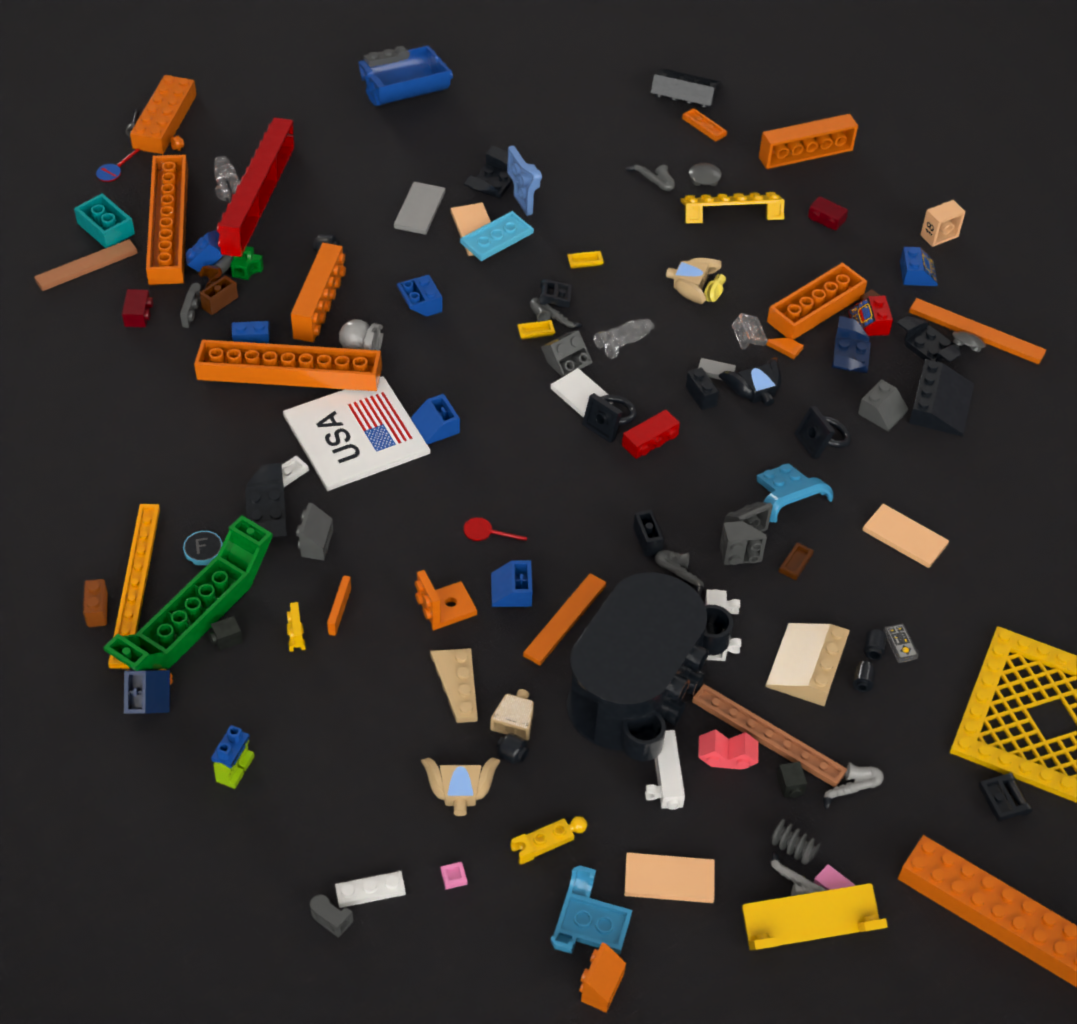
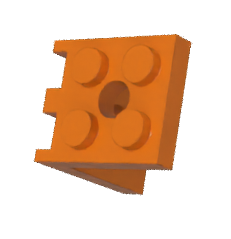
(435, 602)

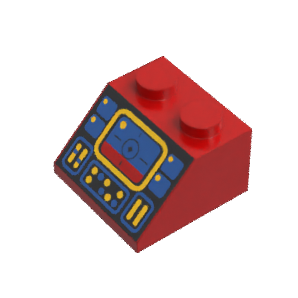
(873, 315)

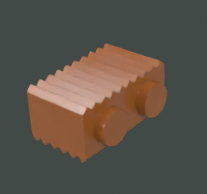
(95, 603)

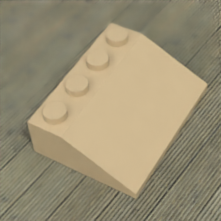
(808, 661)

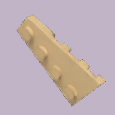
(457, 680)

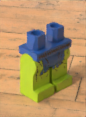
(232, 757)

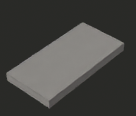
(419, 208)

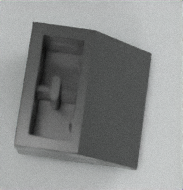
(567, 353)
(314, 533)
(741, 543)

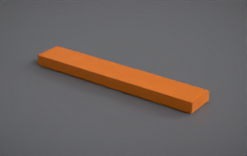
(564, 619)

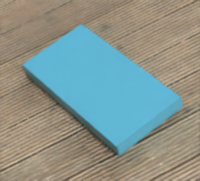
(496, 235)

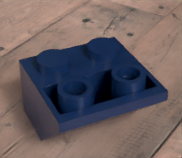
(146, 691)

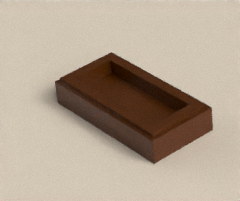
(796, 561)

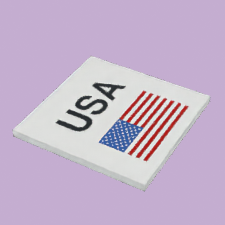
(355, 434)

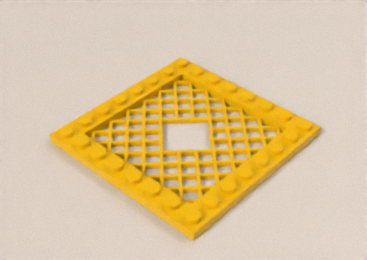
(998, 759)

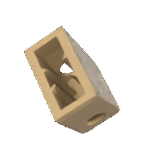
(514, 715)

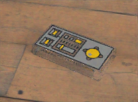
(901, 643)

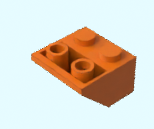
(602, 978)

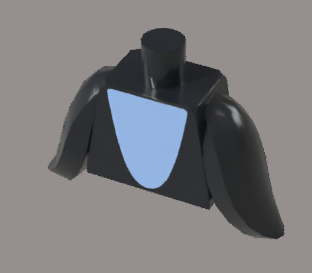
(755, 383)

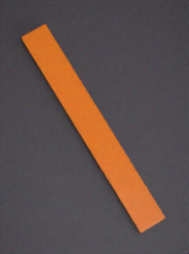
(987, 334)

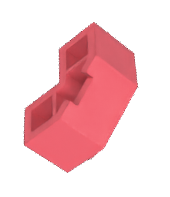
(729, 753)

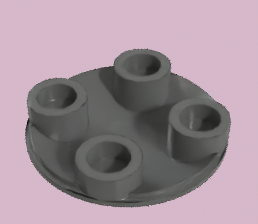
(705, 174)
(968, 339)

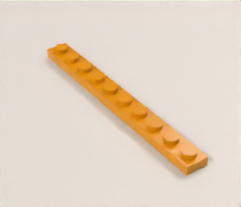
(136, 575)

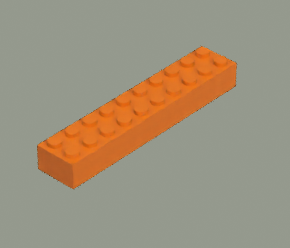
(167, 220)
(288, 365)
(993, 907)

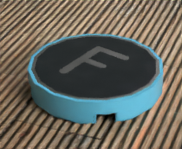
(202, 547)

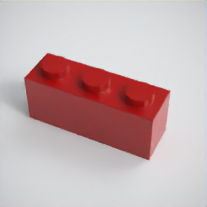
(650, 434)

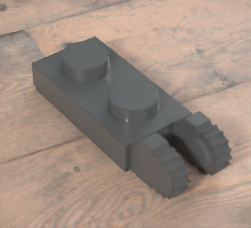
(387, 56)
(190, 304)

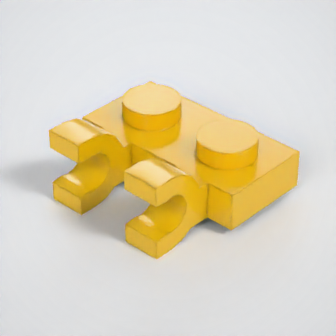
(295, 628)

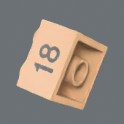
(942, 223)

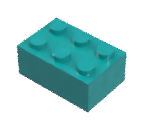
(104, 221)

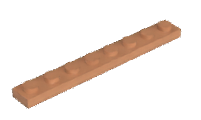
(769, 735)

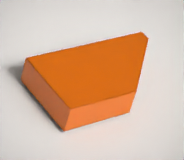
(786, 346)

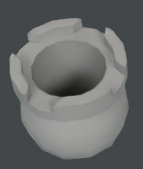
(359, 335)

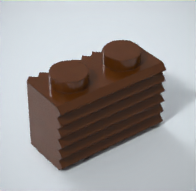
(218, 295)

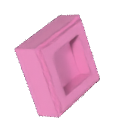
(453, 875)

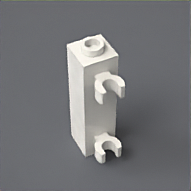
(719, 598)
(669, 776)

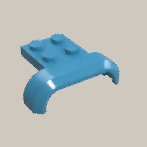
(789, 486)
(589, 919)

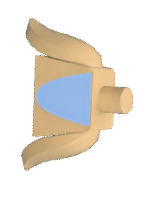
(691, 277)
(460, 784)

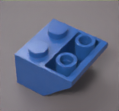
(421, 295)
(436, 419)
(512, 585)

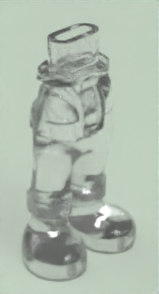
(225, 171)
(622, 335)

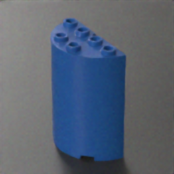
(406, 79)

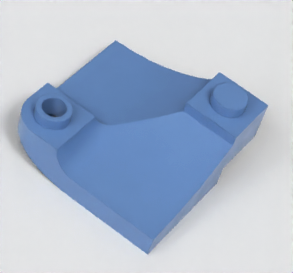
(525, 179)

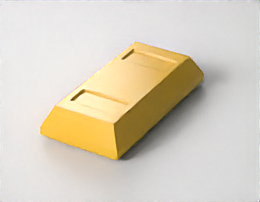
(585, 259)
(536, 329)

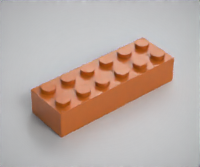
(163, 114)
(807, 141)
(318, 292)
(816, 301)

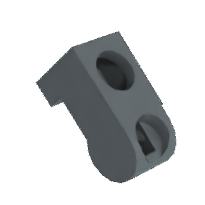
(329, 916)

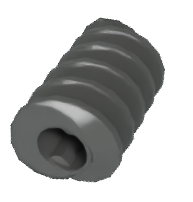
(794, 843)

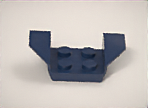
(851, 346)

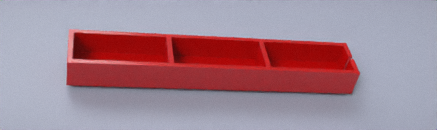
(256, 188)

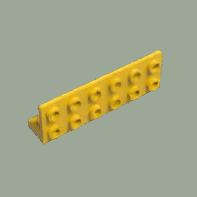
(694, 206)
(811, 916)

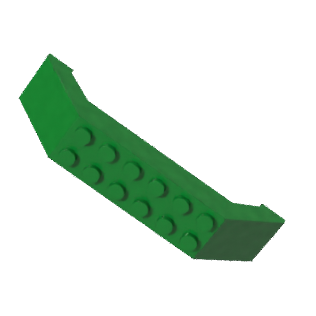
(198, 603)

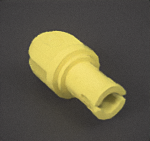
(714, 288)

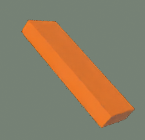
(704, 124)
(339, 605)

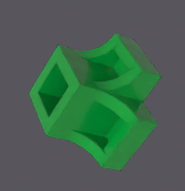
(247, 265)

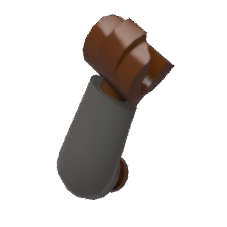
(216, 271)

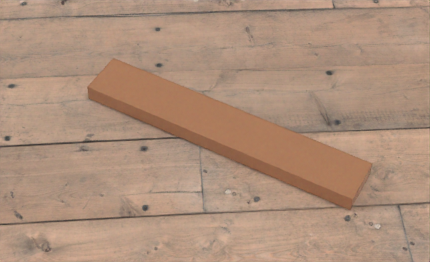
(85, 265)

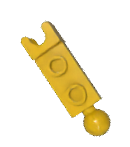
(547, 838)

